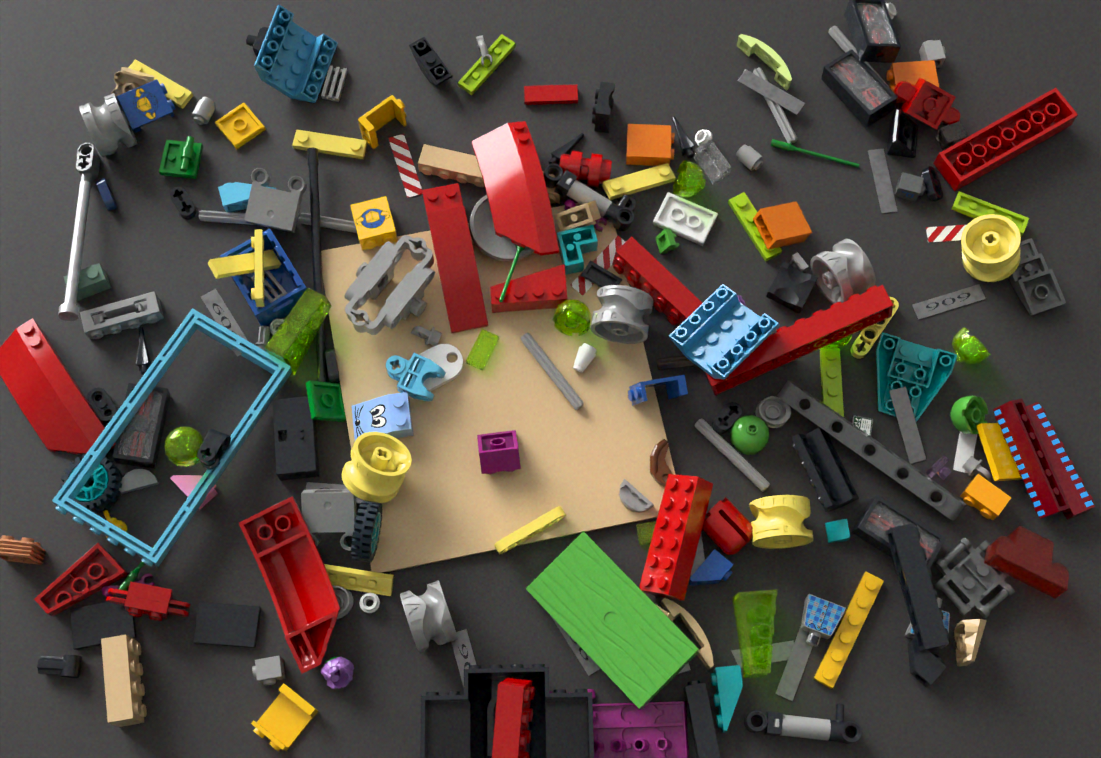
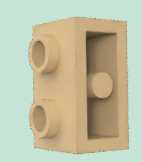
(578, 216)

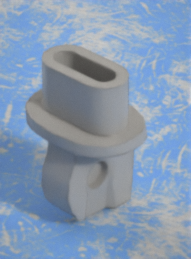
(431, 337)
(974, 468)

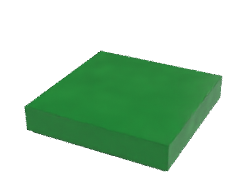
(325, 401)

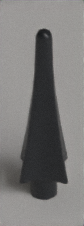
(685, 143)
(565, 149)
(143, 360)

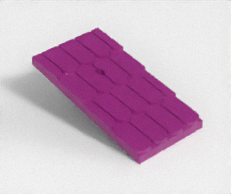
(623, 727)

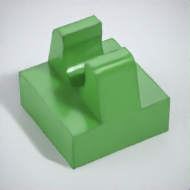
(666, 241)

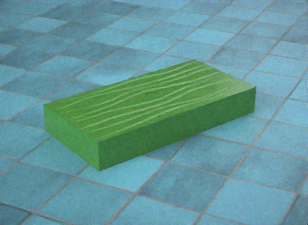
(613, 620)

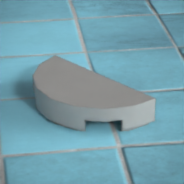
(137, 480)
(633, 499)

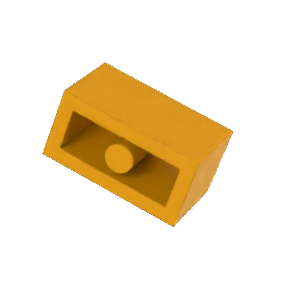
(985, 497)

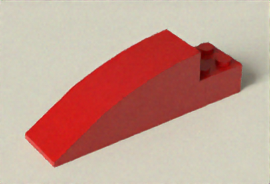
(455, 258)

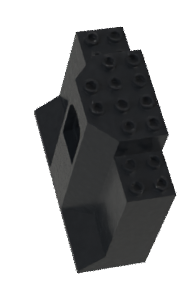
(464, 723)

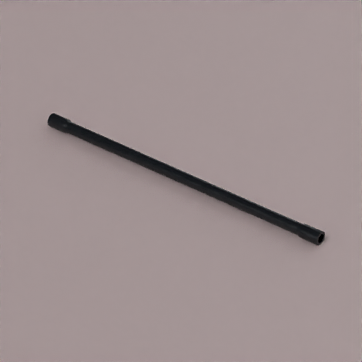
(313, 162)

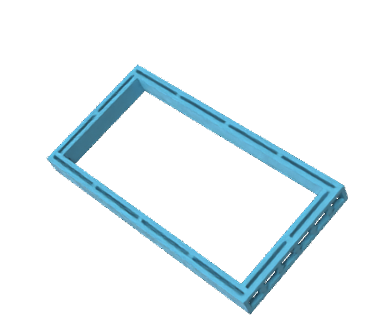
(192, 322)

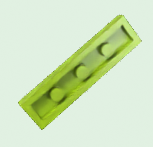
(478, 74)
(976, 207)
(745, 212)
(831, 379)

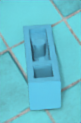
(235, 196)

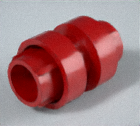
(598, 167)

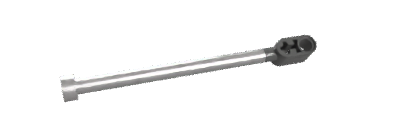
(88, 166)

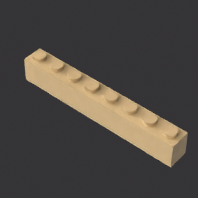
(459, 167)

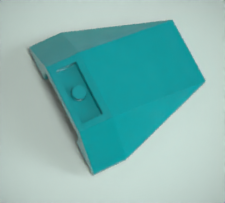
(913, 367)

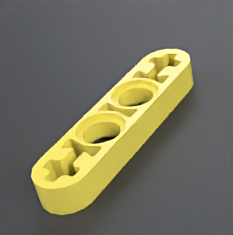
(876, 329)
(530, 530)

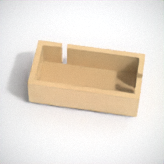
(123, 681)

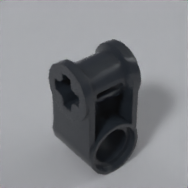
(213, 448)

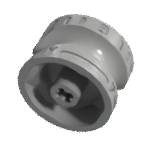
(108, 125)
(843, 271)
(622, 314)
(429, 616)

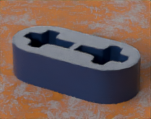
(106, 194)

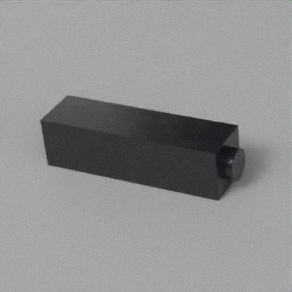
(701, 720)

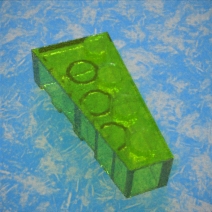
(299, 329)
(755, 630)

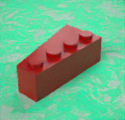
(532, 292)
(81, 580)

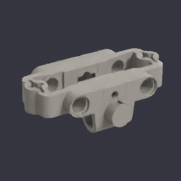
(378, 273)

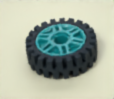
(104, 489)
(366, 531)

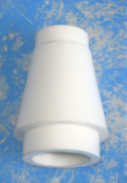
(584, 357)

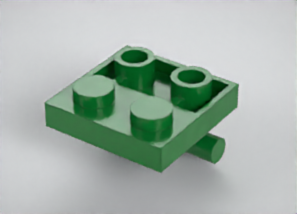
(181, 158)

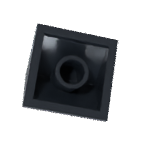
(902, 136)

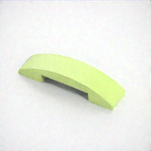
(752, 45)

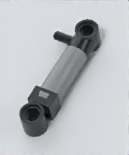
(569, 186)
(805, 727)

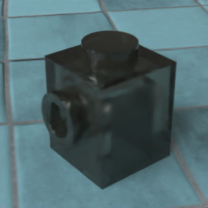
(950, 135)

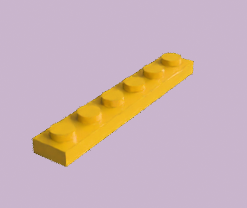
(848, 630)

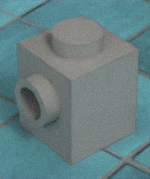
(933, 51)
(269, 670)

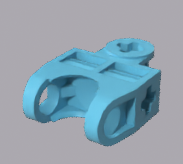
(413, 374)

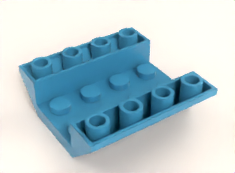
(294, 58)
(721, 333)

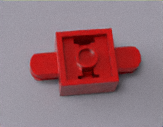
(927, 103)
(148, 601)

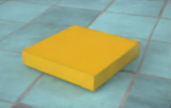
(240, 125)

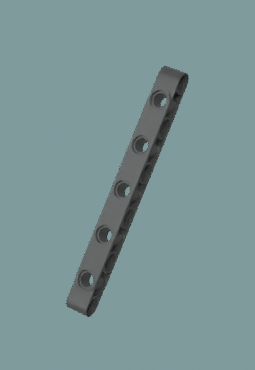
(883, 457)

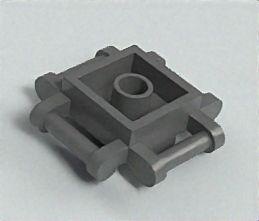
(971, 579)

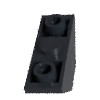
(429, 62)

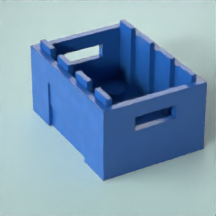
(285, 275)

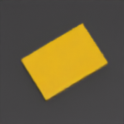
(998, 452)

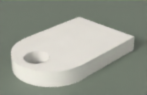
(439, 355)

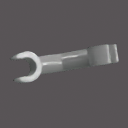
(483, 48)

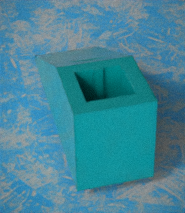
(728, 689)

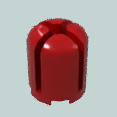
(727, 527)

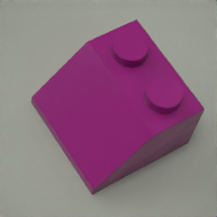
(498, 452)

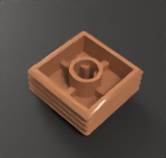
(21, 551)

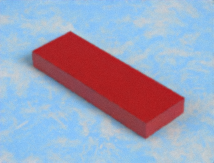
(551, 94)

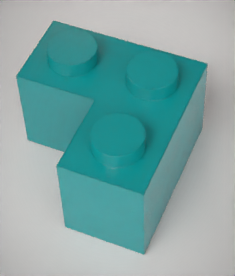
(573, 244)

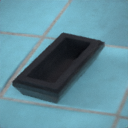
(599, 275)

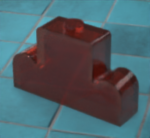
(1029, 560)

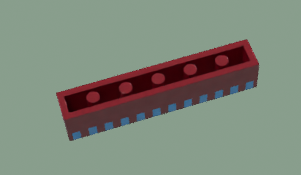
(1031, 458)
(1070, 482)

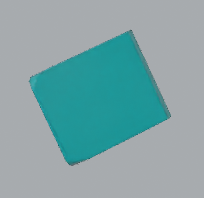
(837, 531)

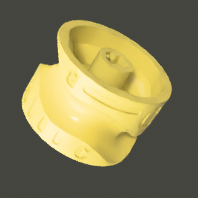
(991, 248)
(376, 467)
(780, 521)

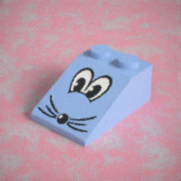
(384, 414)

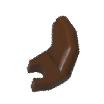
(658, 465)

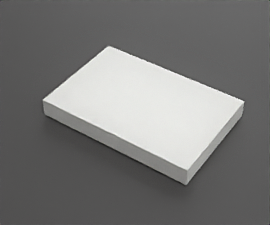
(685, 218)

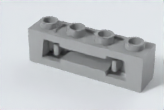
(121, 315)

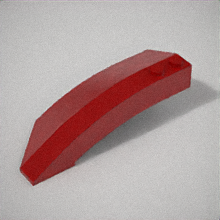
(516, 188)
(47, 392)
(294, 579)

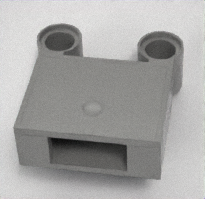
(272, 206)
(329, 512)

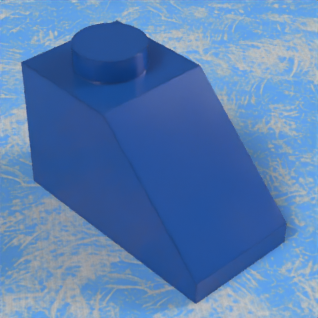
(712, 570)

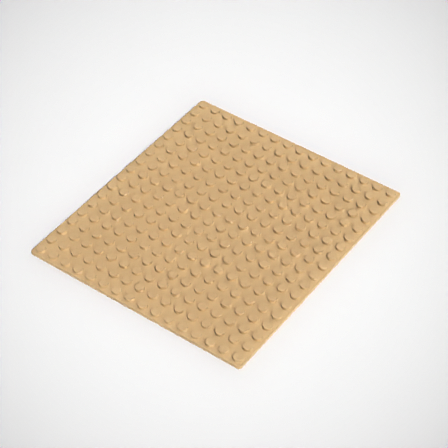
(564, 453)

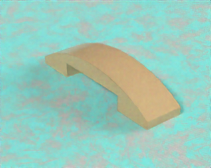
(676, 610)

